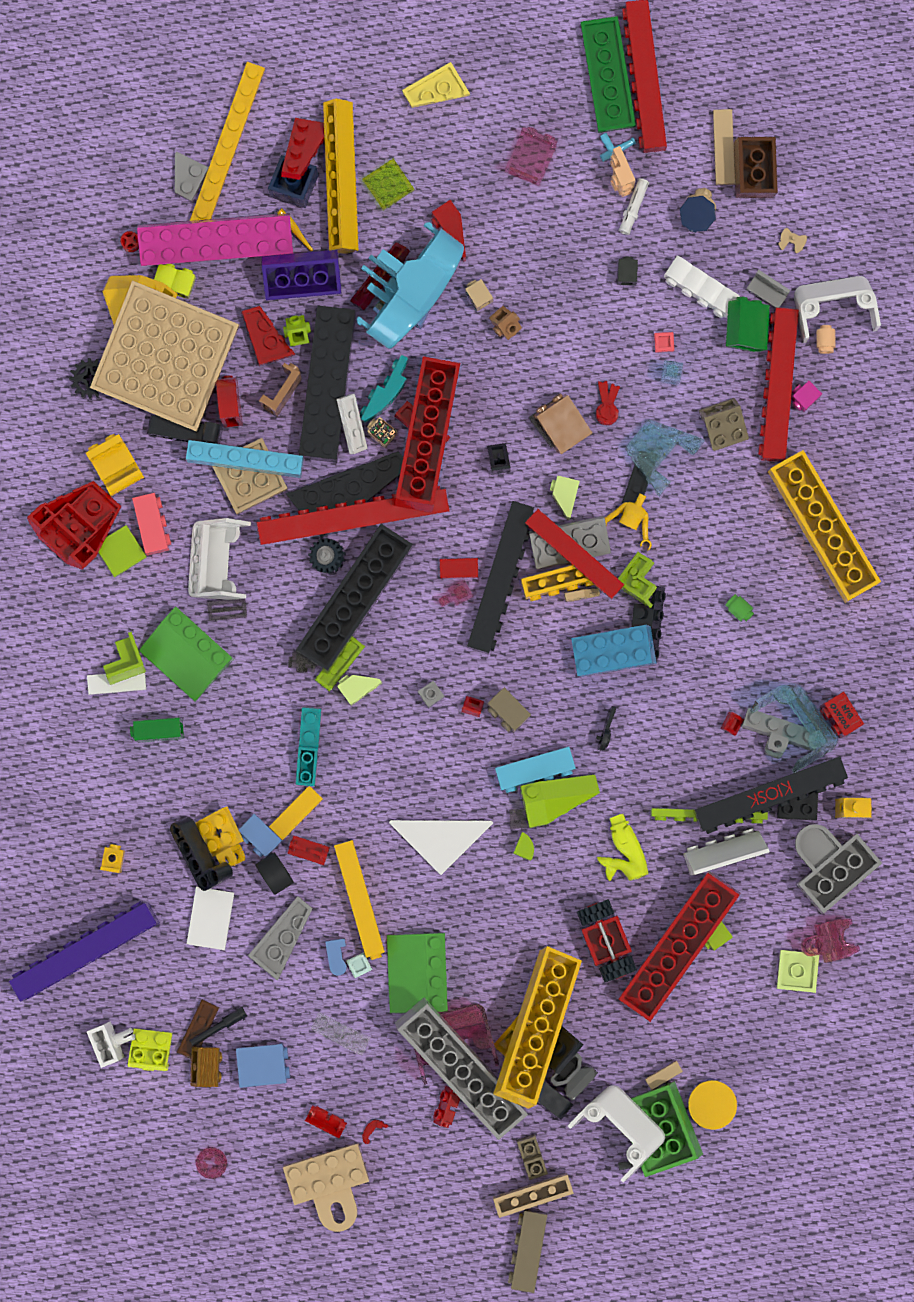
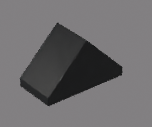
(498, 458)

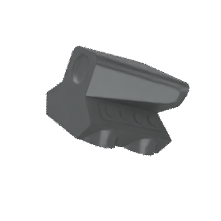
(574, 1077)

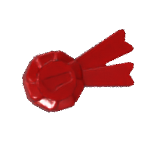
(607, 412)

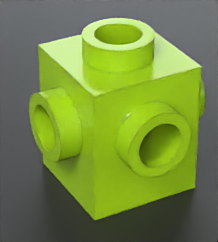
(297, 330)

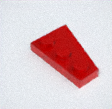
(265, 339)

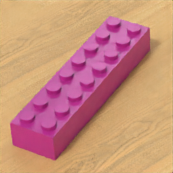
(215, 239)

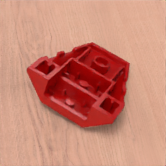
(76, 523)

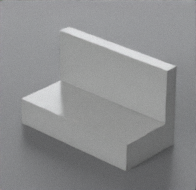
(768, 289)

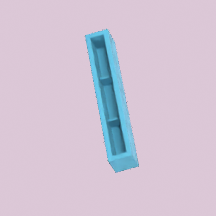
(244, 459)

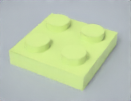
(797, 971)

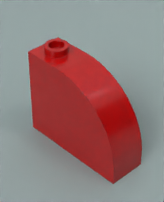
(229, 401)

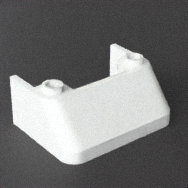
(809, 296)
(210, 558)
(629, 1120)

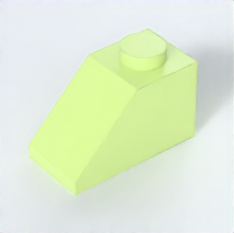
(564, 494)
(357, 687)

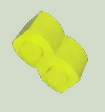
(178, 280)

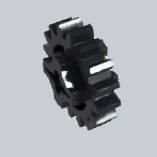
(81, 378)

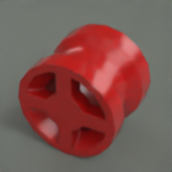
(127, 239)

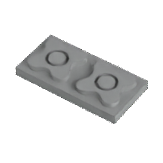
(588, 533)

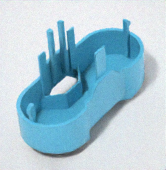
(412, 286)

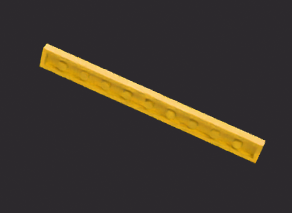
(228, 142)

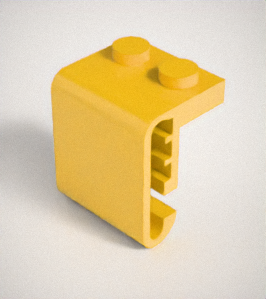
(114, 464)

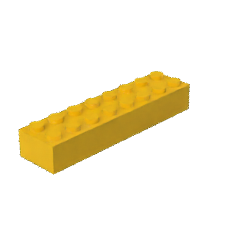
(824, 526)
(537, 1027)

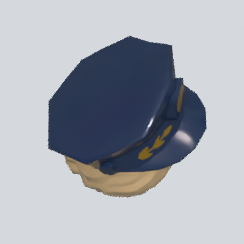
(698, 211)

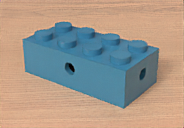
(613, 650)

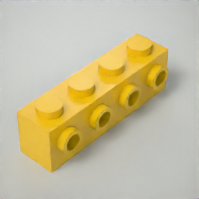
(553, 582)

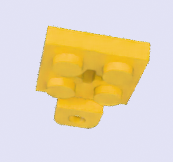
(226, 843)

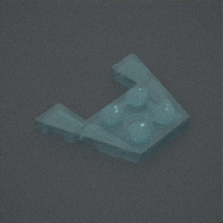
(653, 445)

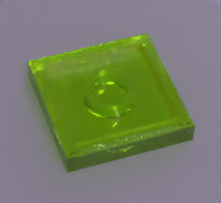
(388, 184)

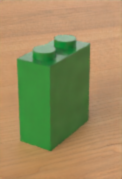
(747, 325)
(157, 730)

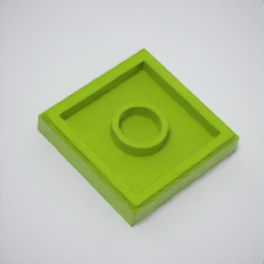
(121, 551)

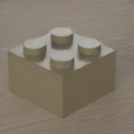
(508, 710)

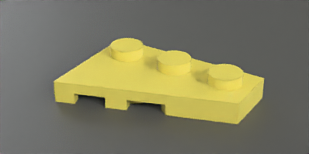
(436, 87)

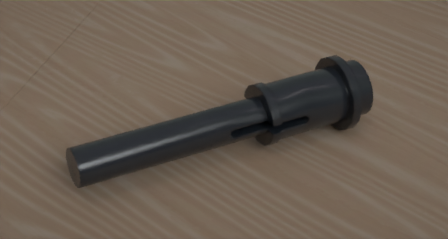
(227, 1021)

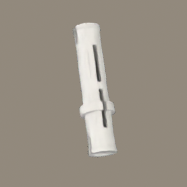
(630, 214)

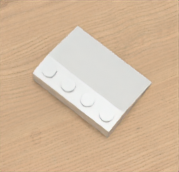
(724, 853)

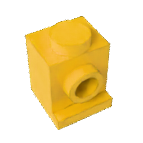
(115, 866)

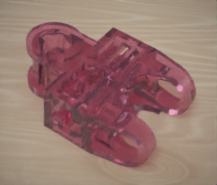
(830, 941)

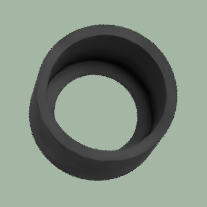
(274, 873)

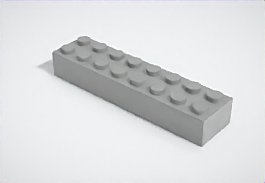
(459, 1067)

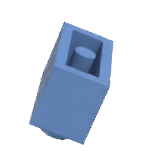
(260, 836)

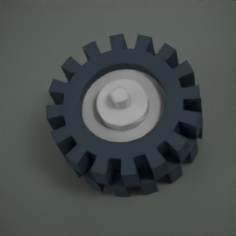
(327, 555)

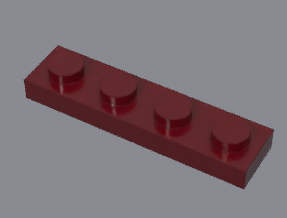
(363, 297)

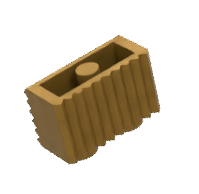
(205, 1066)

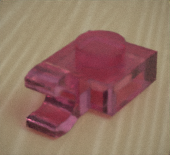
(458, 593)

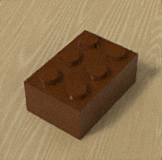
(755, 167)

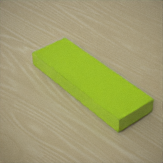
(345, 660)

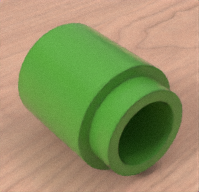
(740, 608)

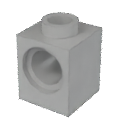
(431, 694)

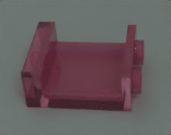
(531, 156)

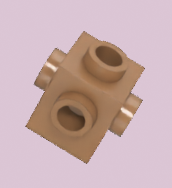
(505, 323)

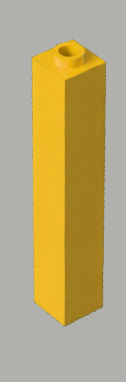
(359, 900)

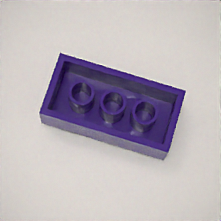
(301, 275)

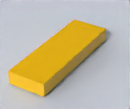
(296, 812)

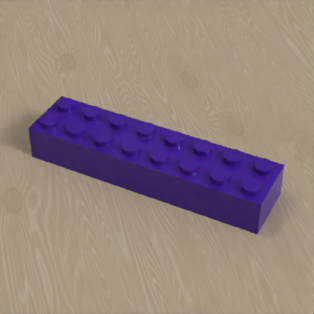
(85, 951)

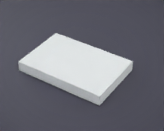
(210, 918)

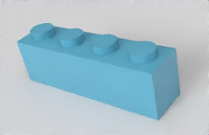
(535, 769)

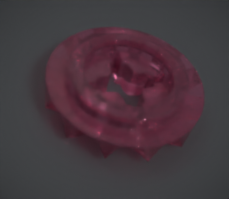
(208, 1154)

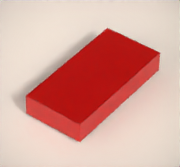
(459, 568)

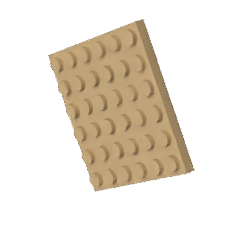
(164, 356)

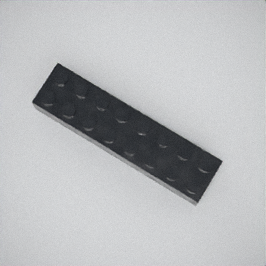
(327, 383)
(354, 598)

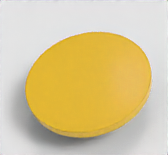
(712, 1104)

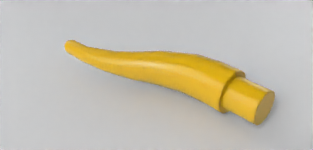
(296, 231)

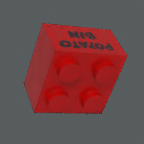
(841, 715)

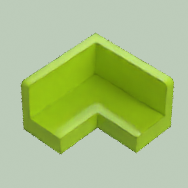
(634, 579)
(130, 662)

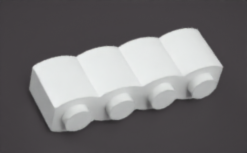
(700, 285)

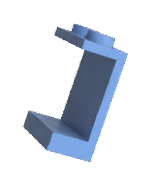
(262, 1065)

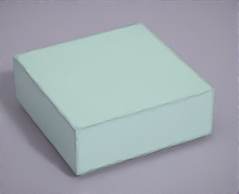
(359, 965)

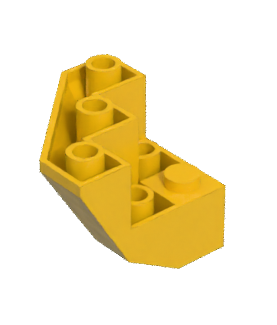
(118, 286)

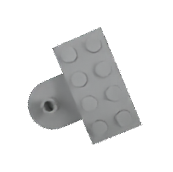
(832, 865)

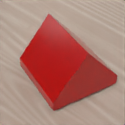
(472, 706)
(732, 723)

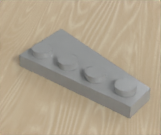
(280, 940)

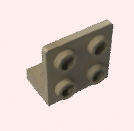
(724, 424)

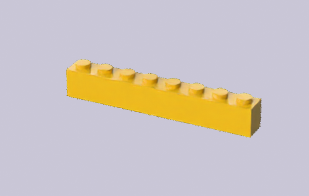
(340, 176)

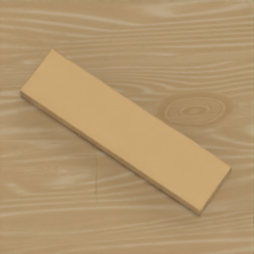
(723, 147)

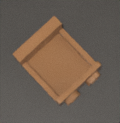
(277, 404)
(562, 423)

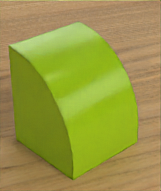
(524, 847)

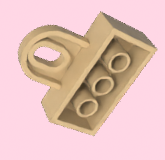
(329, 1180)

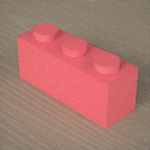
(151, 523)

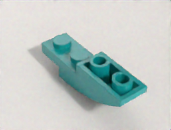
(383, 397)
(308, 746)

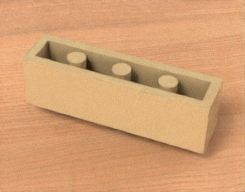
(533, 1195)

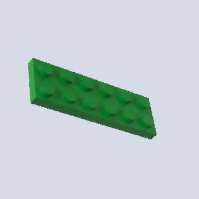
(608, 74)

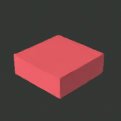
(664, 342)

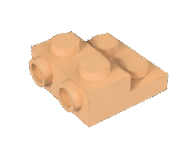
(622, 177)

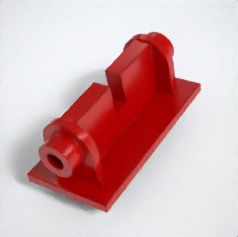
(308, 850)
(443, 1115)
(331, 1124)

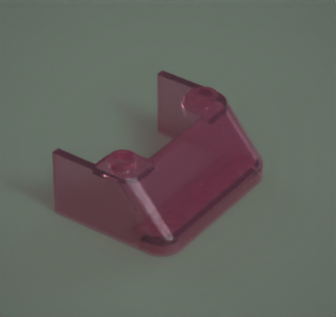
(468, 1023)

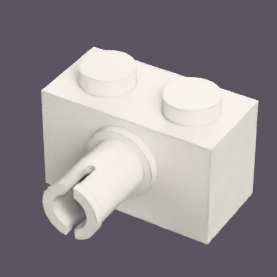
(107, 1043)

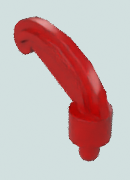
(370, 1128)

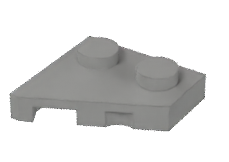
(188, 176)

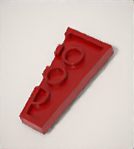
(302, 147)

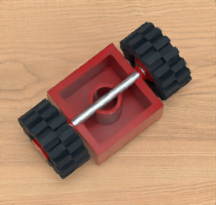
(606, 940)

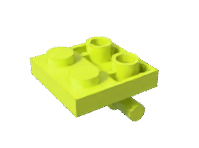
(150, 1050)

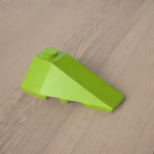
(552, 798)

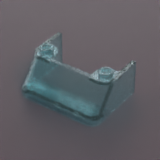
(821, 738)

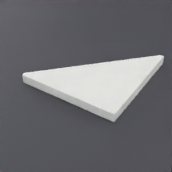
(440, 841)

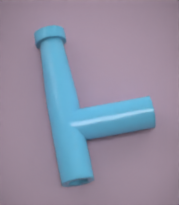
(609, 145)

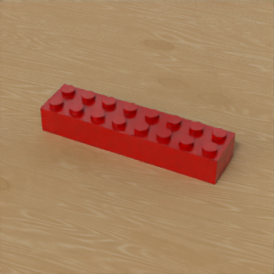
(427, 434)
(679, 946)

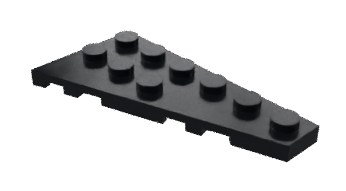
(349, 485)

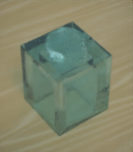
(671, 372)

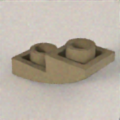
(532, 1157)

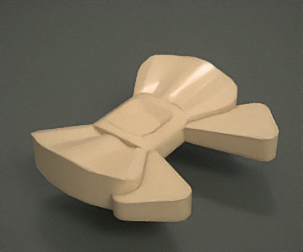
(798, 241)

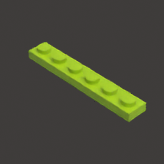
(682, 814)

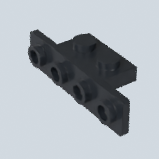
(651, 616)

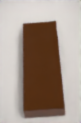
(201, 1021)

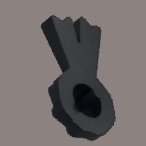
(605, 736)

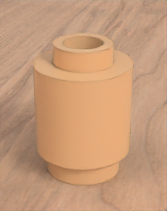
(825, 339)

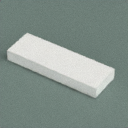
(352, 423)
(99, 684)

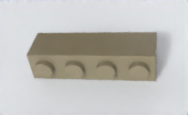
(528, 1250)

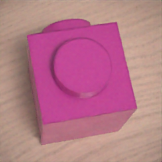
(805, 396)

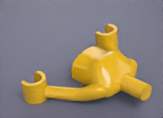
(632, 516)

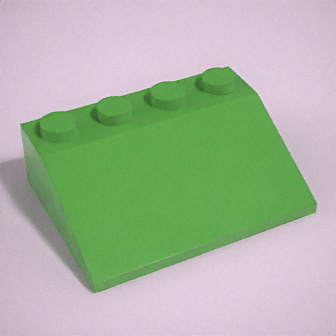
(185, 654)
(417, 971)
(669, 1113)

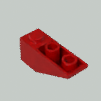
(449, 220)

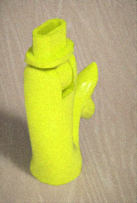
(629, 846)

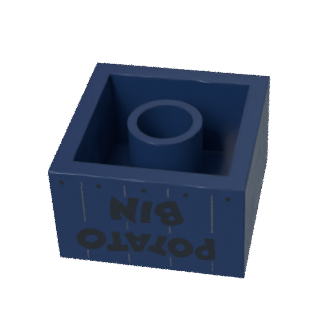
(293, 190)

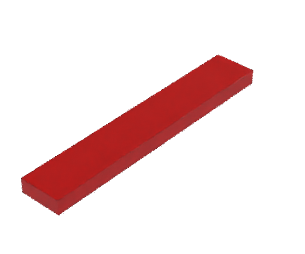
(574, 554)

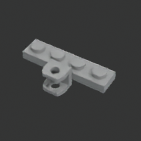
(779, 732)

